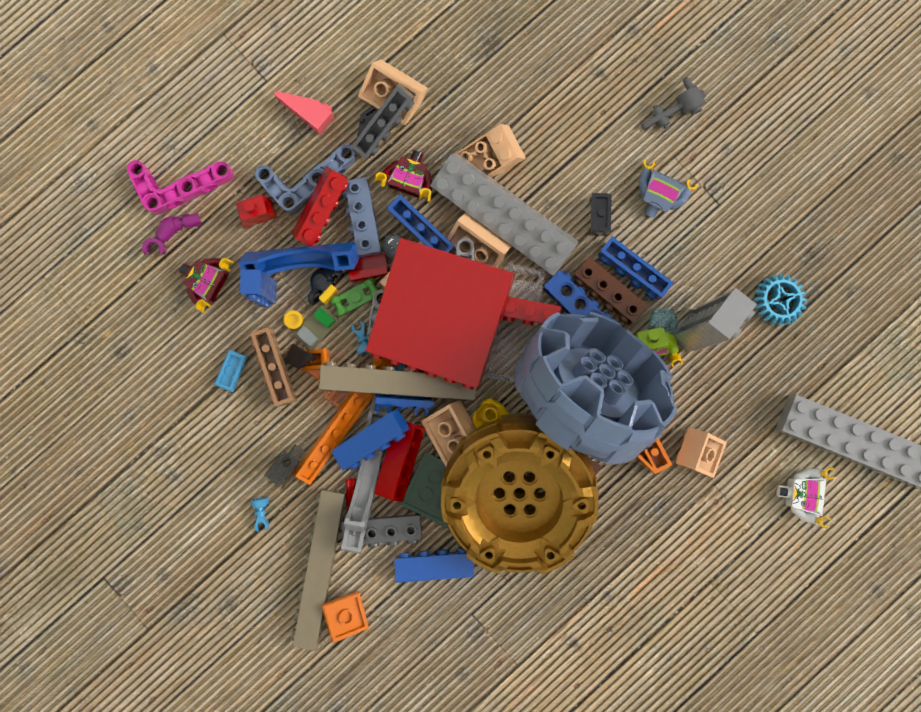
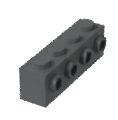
(383, 120)
(392, 530)

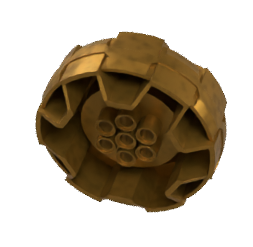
(518, 536)

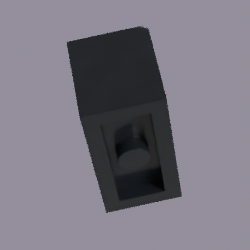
(600, 214)

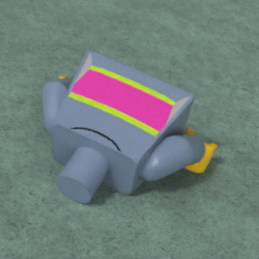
(662, 191)

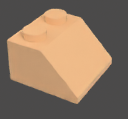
(701, 452)

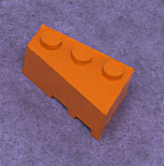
(654, 458)

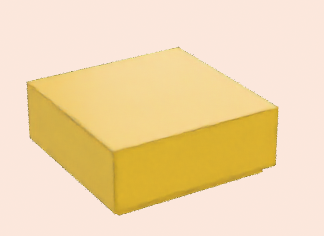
(328, 294)

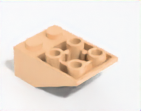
(494, 151)

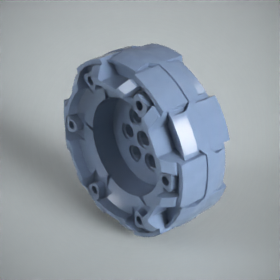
(595, 387)

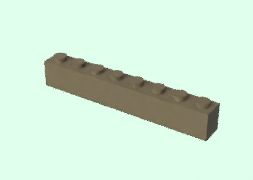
(389, 382)
(319, 569)

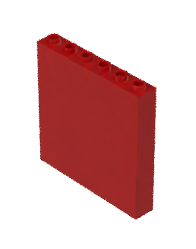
(440, 313)

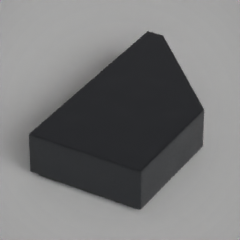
(298, 357)

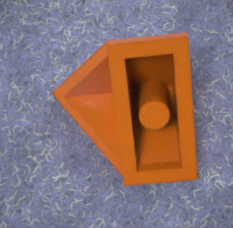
(312, 368)

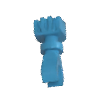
(362, 339)
(259, 503)

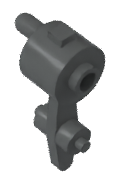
(688, 101)

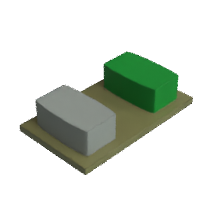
(316, 327)

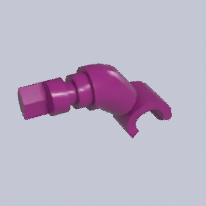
(169, 227)

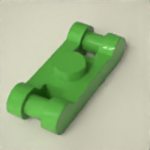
(355, 297)

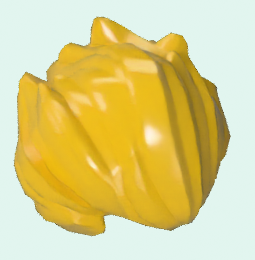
(488, 411)

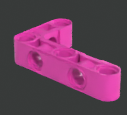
(175, 194)

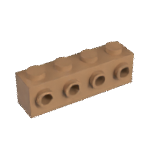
(273, 367)

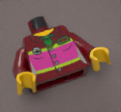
(408, 176)
(205, 280)

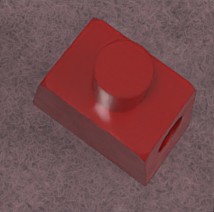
(255, 211)

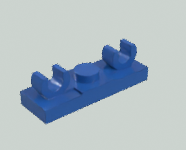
(402, 402)

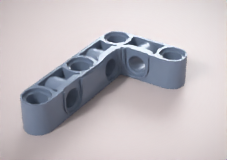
(302, 191)

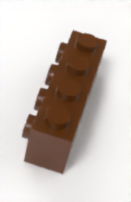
(610, 291)

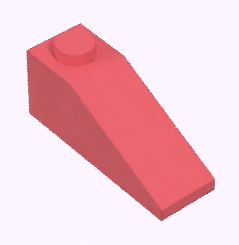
(310, 111)

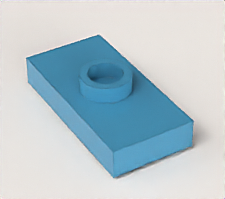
(231, 370)

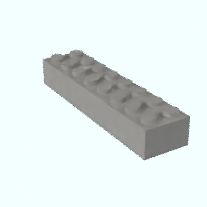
(504, 213)
(715, 321)
(851, 439)

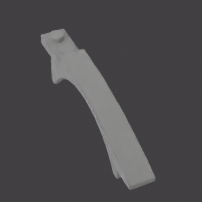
(362, 499)

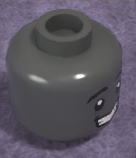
(390, 245)

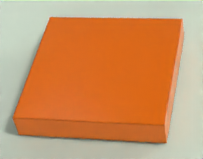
(345, 616)

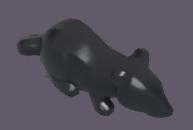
(320, 281)

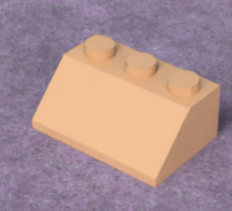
(382, 80)
(488, 246)
(448, 428)

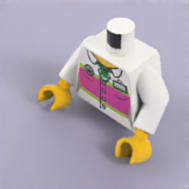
(806, 494)

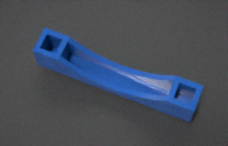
(330, 256)

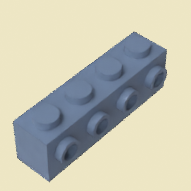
(362, 217)

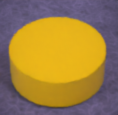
(293, 320)

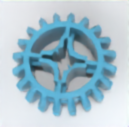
(778, 292)

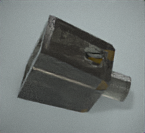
(278, 473)

